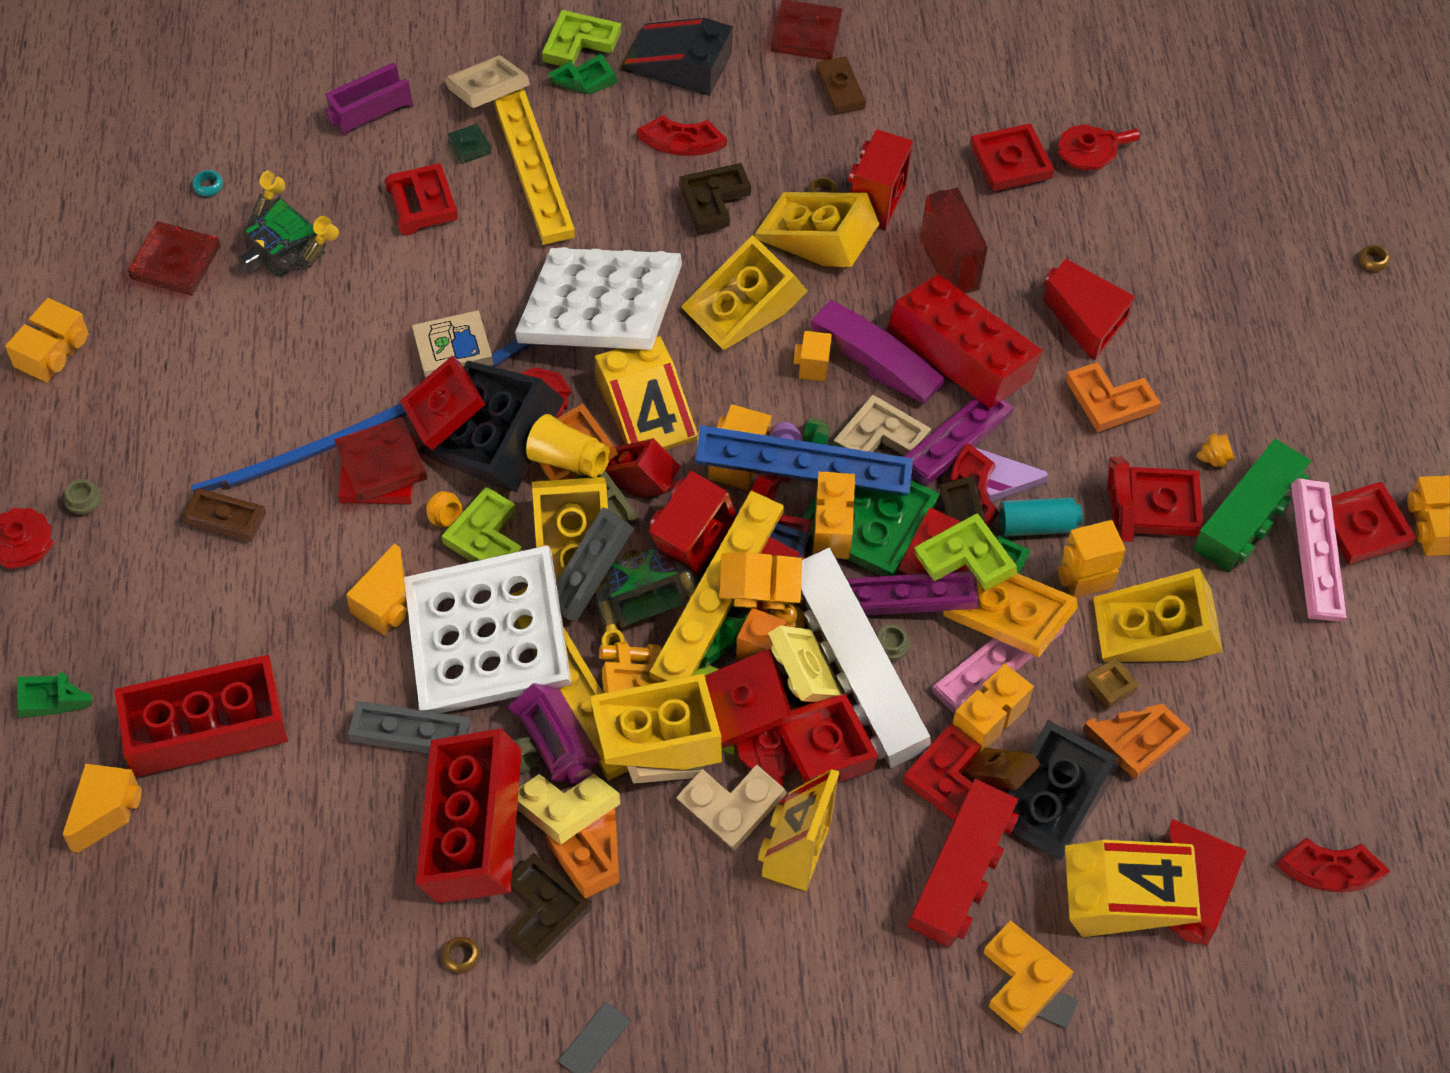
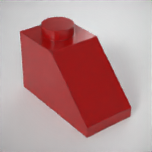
(643, 468)

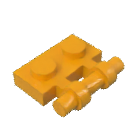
(621, 673)

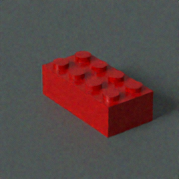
(964, 340)
(200, 715)
(469, 816)

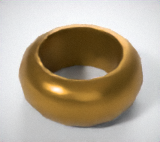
(823, 182)
(1377, 251)
(457, 942)

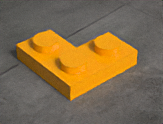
(1034, 974)

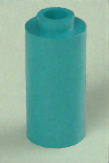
(1039, 516)

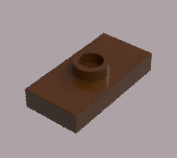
(840, 85)
(224, 514)
(1001, 767)

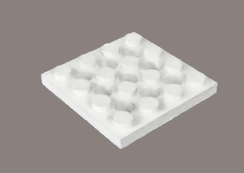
(572, 328)
(462, 583)

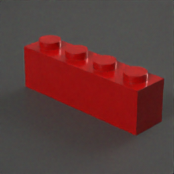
(963, 863)

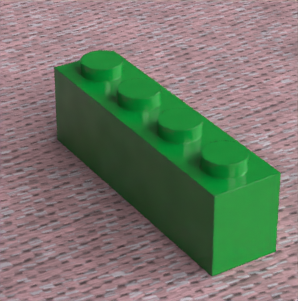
(1251, 506)

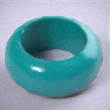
(210, 190)

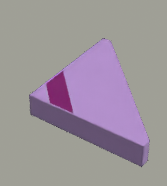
(1011, 477)

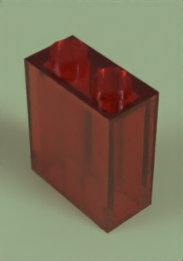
(953, 240)

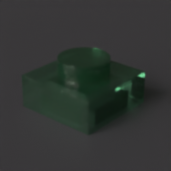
(469, 143)

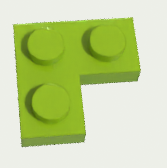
(577, 31)
(477, 528)
(970, 545)

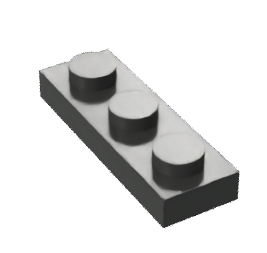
(591, 562)
(402, 726)

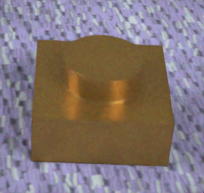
(1111, 683)

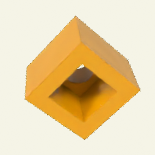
(813, 356)

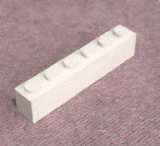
(861, 661)

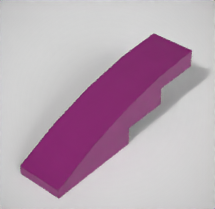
(883, 354)

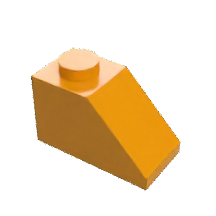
(381, 593)
(100, 805)

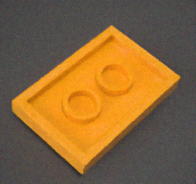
(1019, 613)

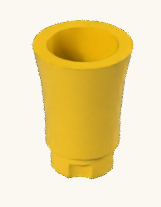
(566, 448)

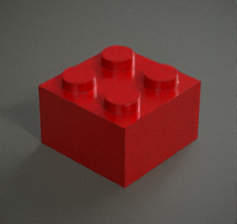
(882, 173)
(693, 521)

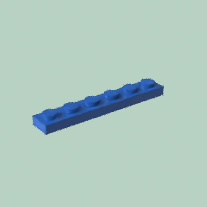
(801, 459)

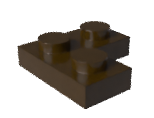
(707, 191)
(553, 911)

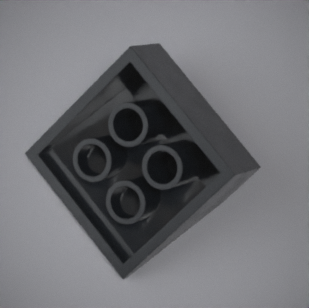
(496, 436)

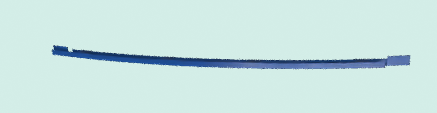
(327, 443)

